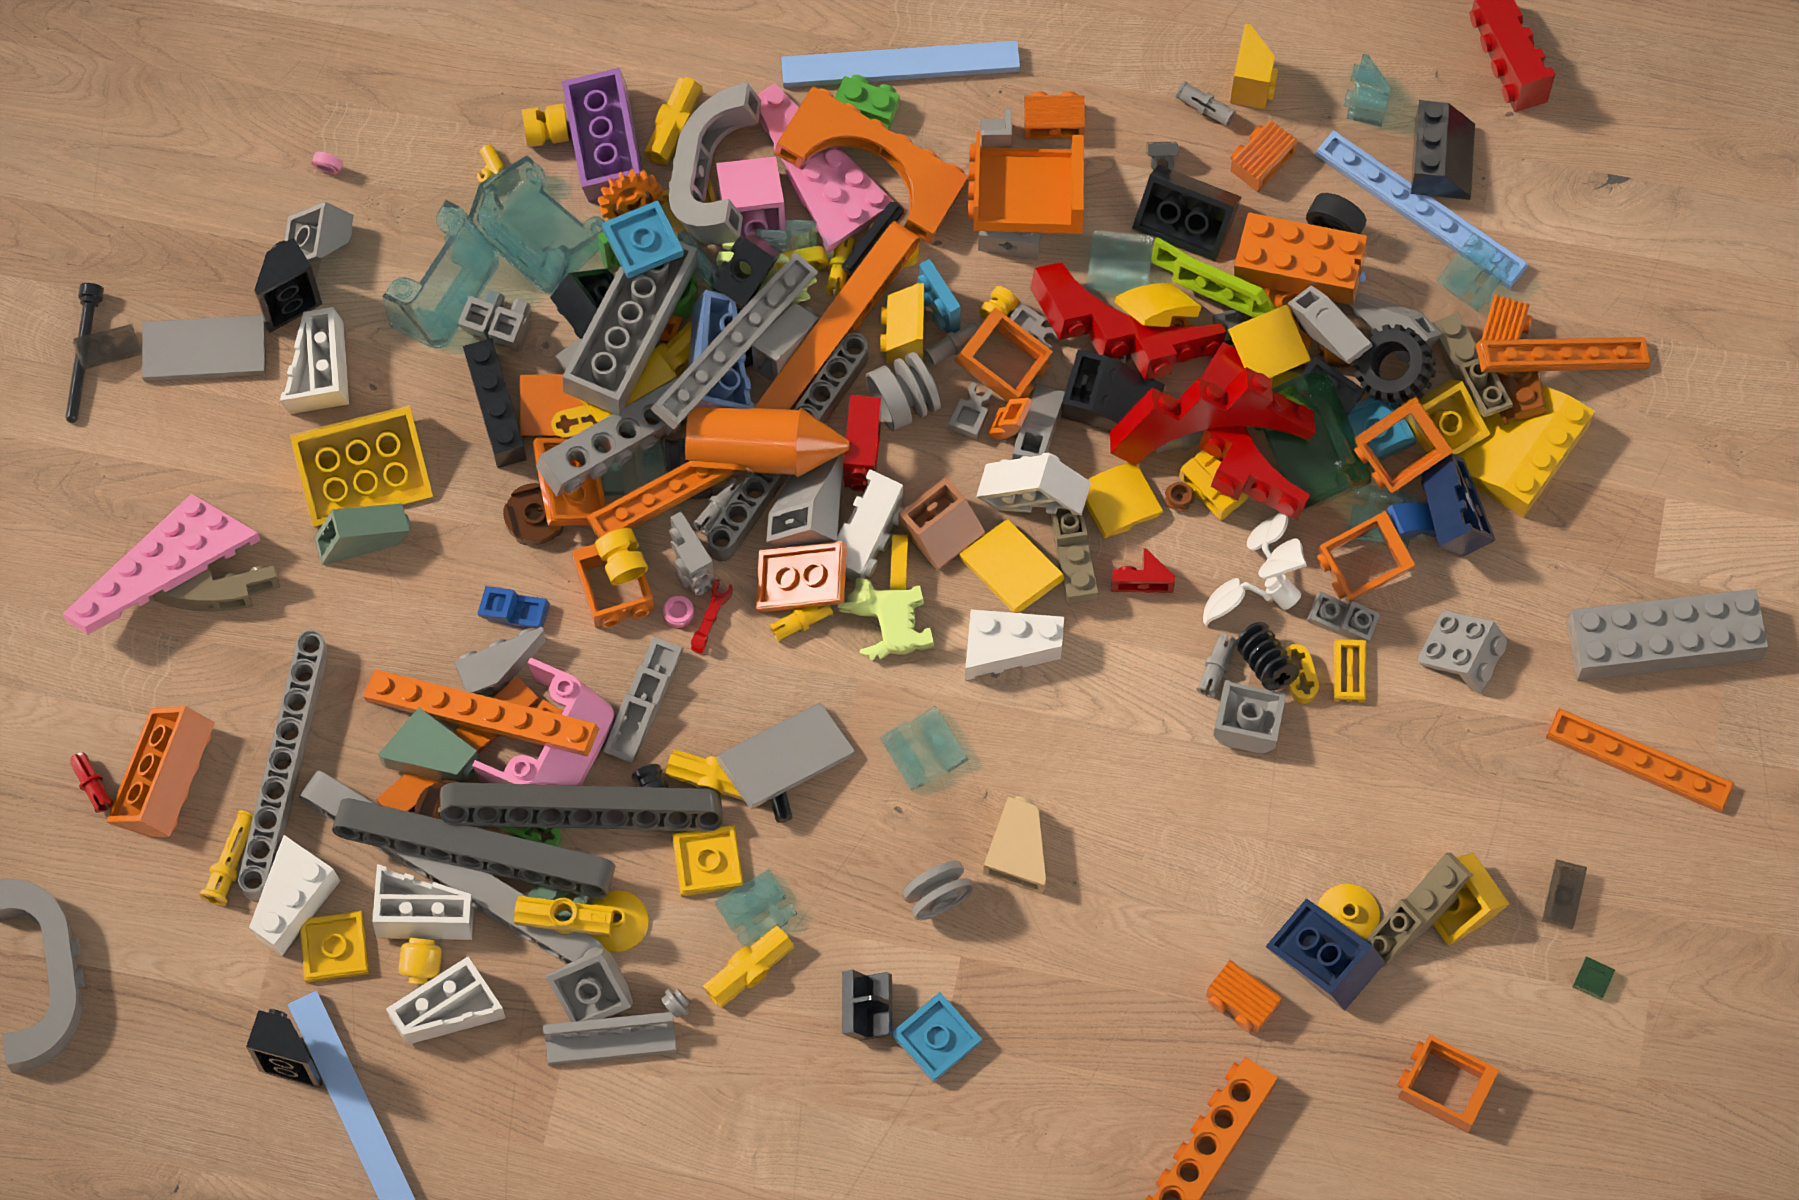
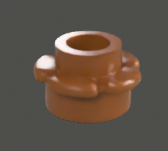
(1182, 489)

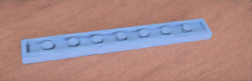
(901, 63)
(1418, 209)
(349, 1098)

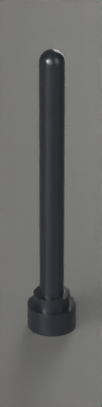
(90, 297)

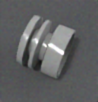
(908, 389)

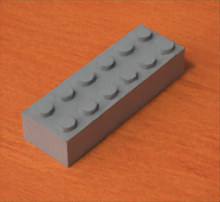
(626, 332)
(1667, 634)

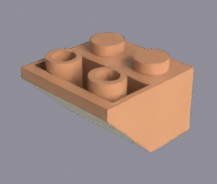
(940, 523)

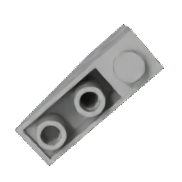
(1380, 313)
(1328, 325)
(1039, 423)
(496, 666)

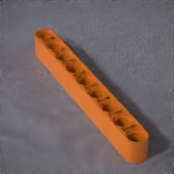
(842, 316)

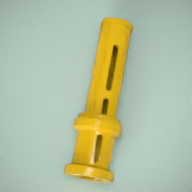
(220, 871)

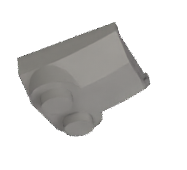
(1249, 717)
(591, 986)

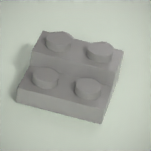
(692, 562)

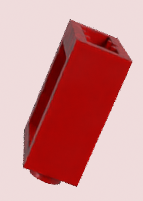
(864, 440)

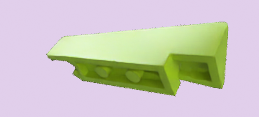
(1210, 280)

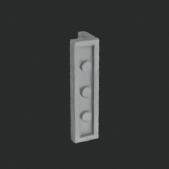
(610, 1038)

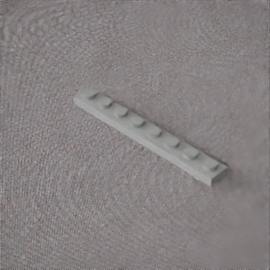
(734, 341)

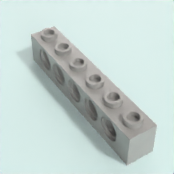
(563, 476)

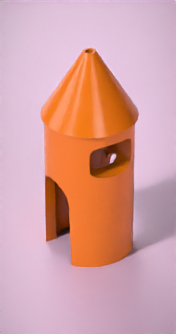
(760, 440)

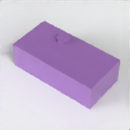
(601, 129)

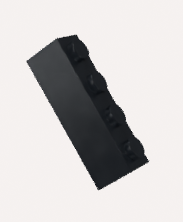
(494, 403)

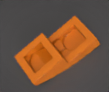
(1009, 418)

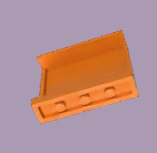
(1027, 188)

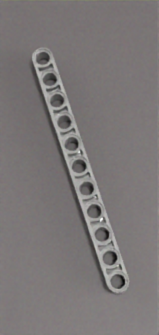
(487, 892)

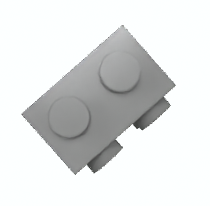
(1464, 647)

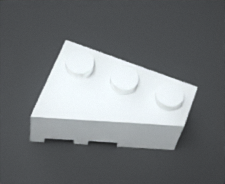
(319, 364)
(1033, 483)
(870, 524)
(1010, 641)
(291, 895)
(419, 909)
(446, 1005)

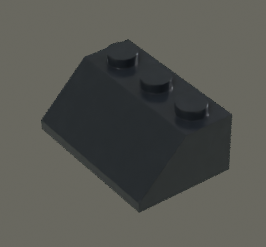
(1442, 151)
(1186, 212)
(286, 285)
(581, 296)
(279, 1049)

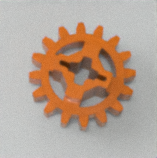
(629, 194)

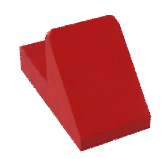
(1151, 579)

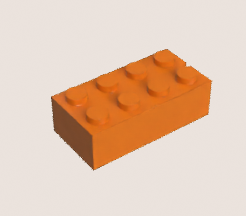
(1298, 255)

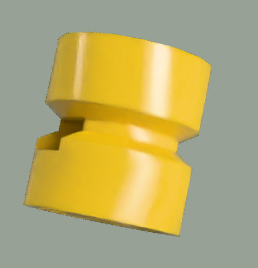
(545, 125)
(622, 559)

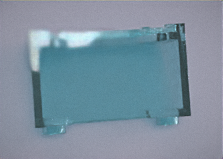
(532, 227)
(462, 269)

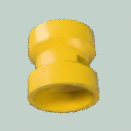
(1001, 299)

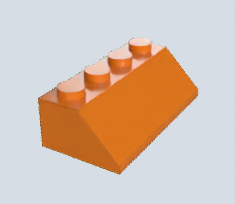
(161, 771)

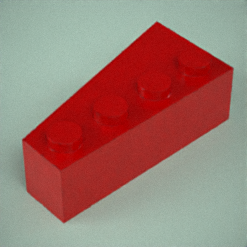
(1512, 53)

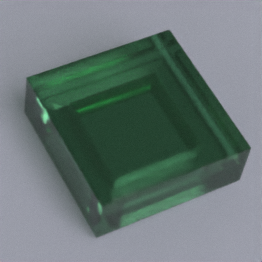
(1593, 978)

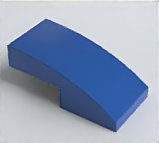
(1412, 519)
(513, 609)

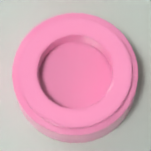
(327, 163)
(678, 611)

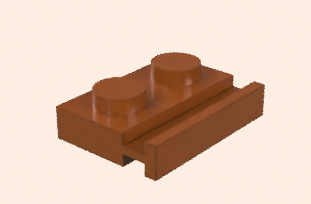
(1525, 393)

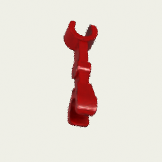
(718, 599)

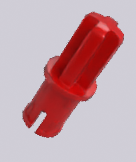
(91, 782)

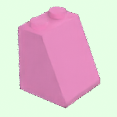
(754, 191)

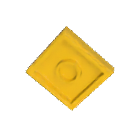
(707, 861)
(334, 947)

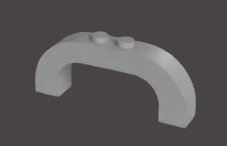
(707, 126)
(54, 1032)

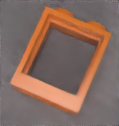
(1019, 337)
(1439, 452)
(1392, 541)
(589, 558)
(1458, 1058)

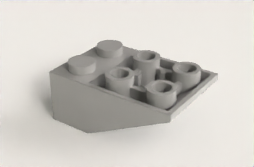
(808, 508)

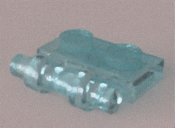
(1467, 267)
(1361, 514)
(751, 900)

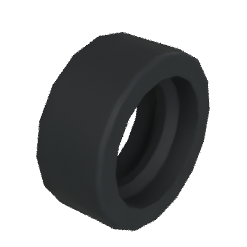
(1336, 213)

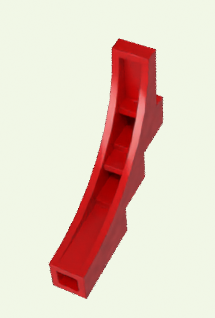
(1113, 333)
(1206, 406)
(1242, 464)

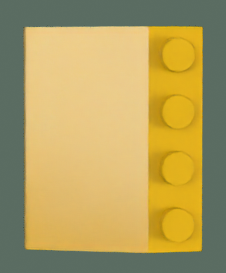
(1525, 454)
(361, 463)

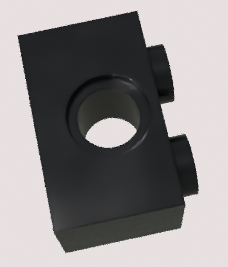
(760, 257)

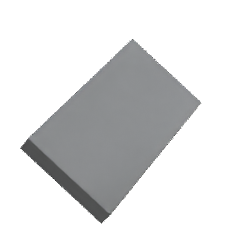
(203, 348)
(785, 755)

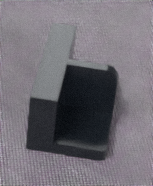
(866, 1005)

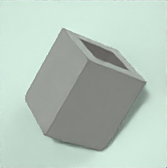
(997, 131)

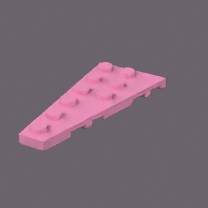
(829, 182)
(162, 560)

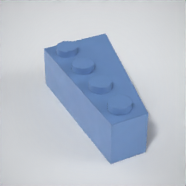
(709, 318)

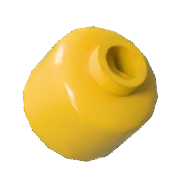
(420, 960)

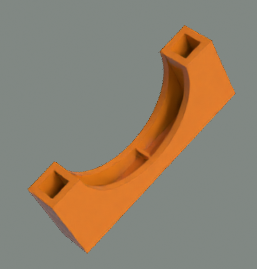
(828, 123)

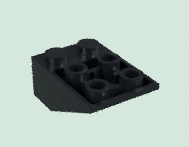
(1102, 390)

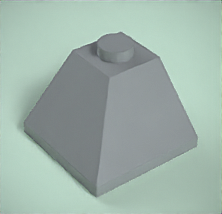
(320, 230)

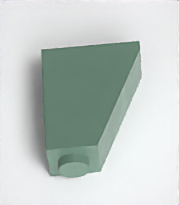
(361, 531)
(429, 750)

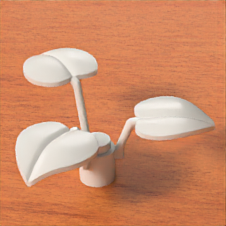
(1278, 587)

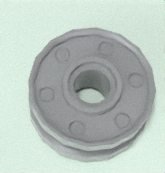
(937, 890)

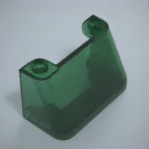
(1327, 461)

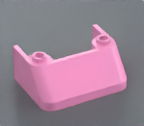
(556, 765)

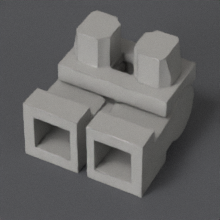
(491, 320)

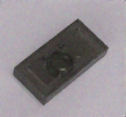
(107, 346)
(1564, 894)

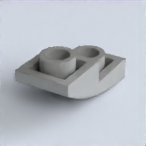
(1342, 618)

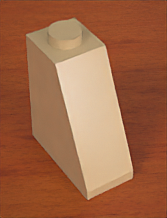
(1017, 847)

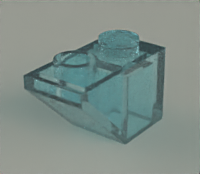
(1370, 94)

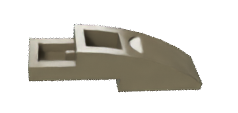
(1463, 364)
(1074, 556)
(224, 594)
(1420, 909)

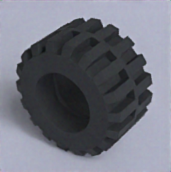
(1415, 378)

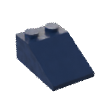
(1326, 954)

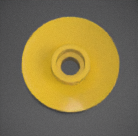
(1364, 904)
(632, 926)

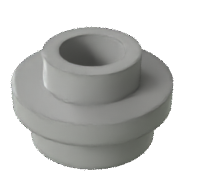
(676, 1002)

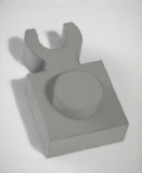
(1033, 323)
(970, 414)

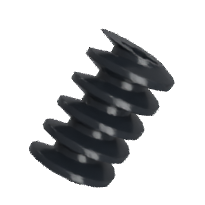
(1267, 657)

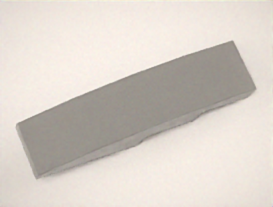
(643, 700)

